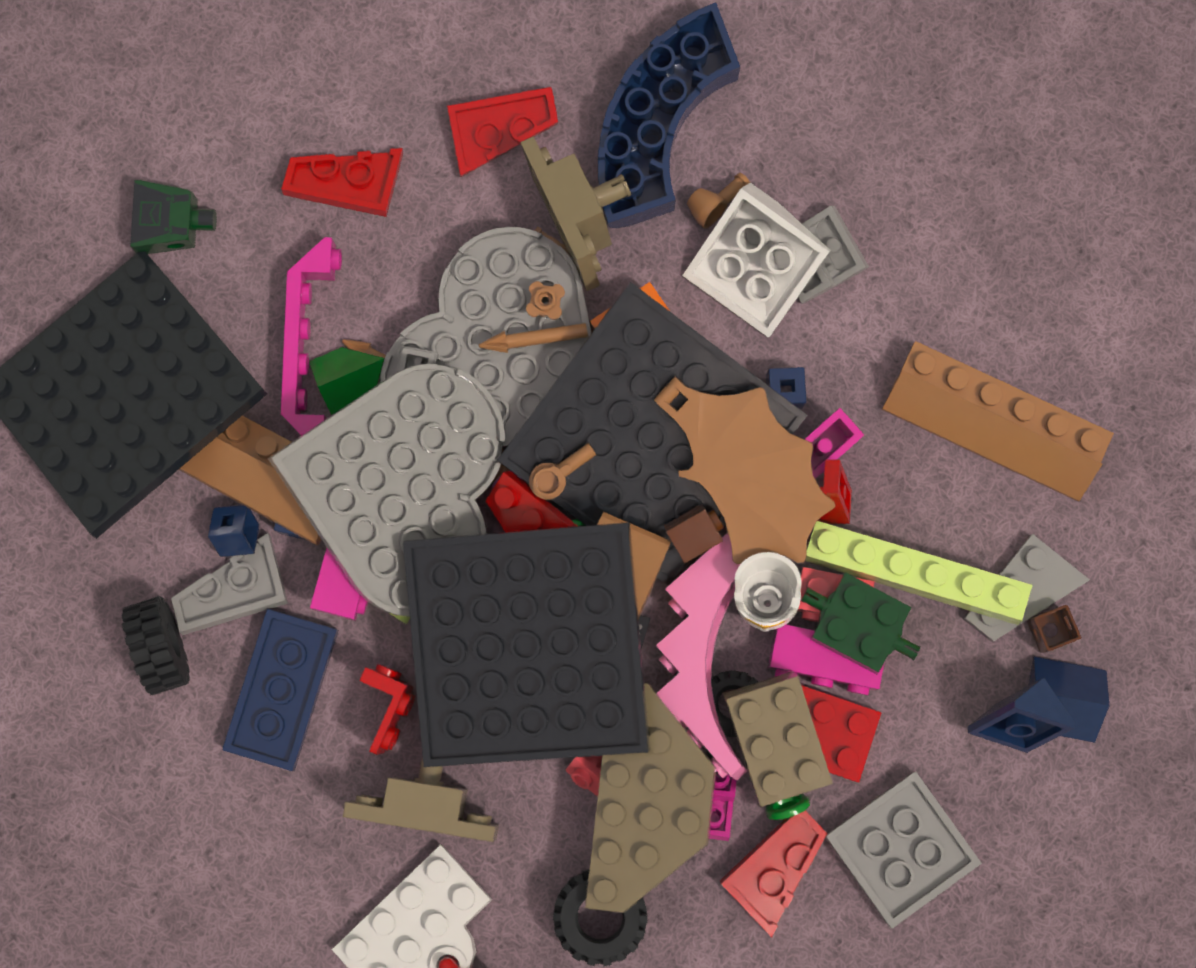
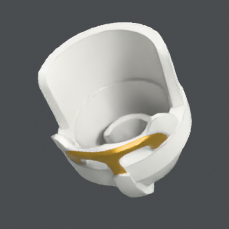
(770, 580)

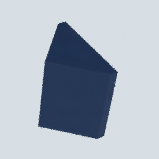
(1080, 690)
(1025, 719)

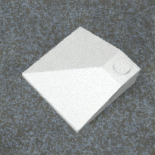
(757, 259)

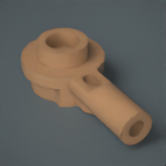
(549, 479)

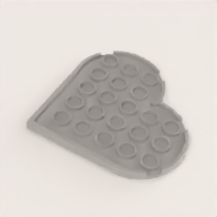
(488, 294)
(396, 471)

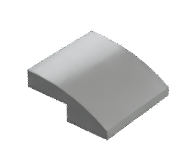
(841, 262)

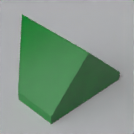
(345, 376)

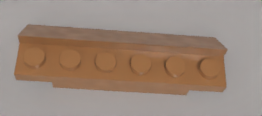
(998, 421)
(240, 469)

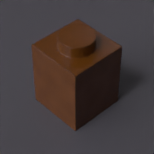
(695, 532)

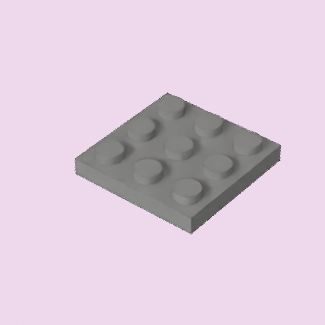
(903, 849)

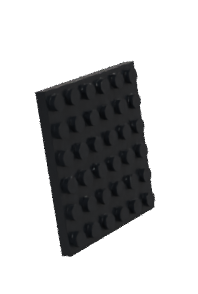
(122, 393)
(610, 403)
(526, 645)

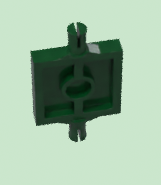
(861, 623)

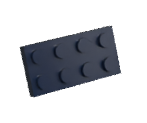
(280, 690)

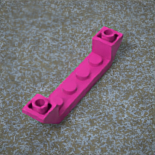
(315, 265)

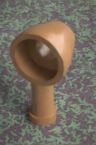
(705, 202)

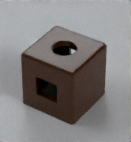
(1064, 632)

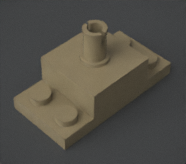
(575, 206)
(423, 806)

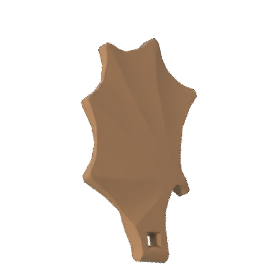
(750, 469)

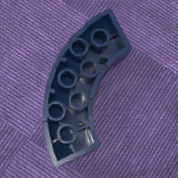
(653, 105)

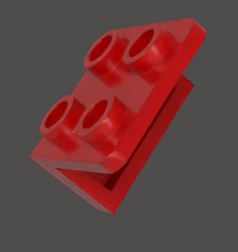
(401, 704)

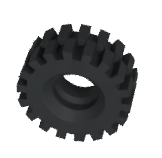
(155, 645)

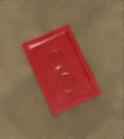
(843, 732)

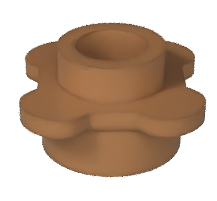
(540, 291)

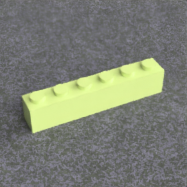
(918, 573)

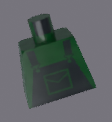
(166, 218)

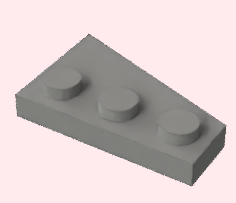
(1050, 581)
(233, 591)

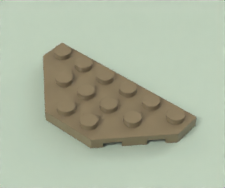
(649, 812)

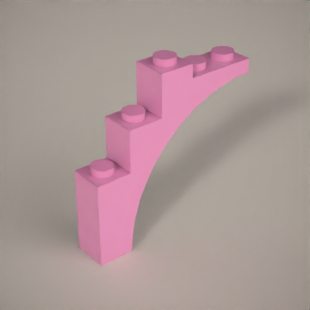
(704, 595)

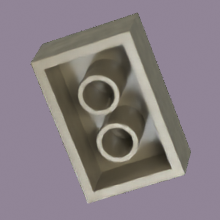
(777, 738)

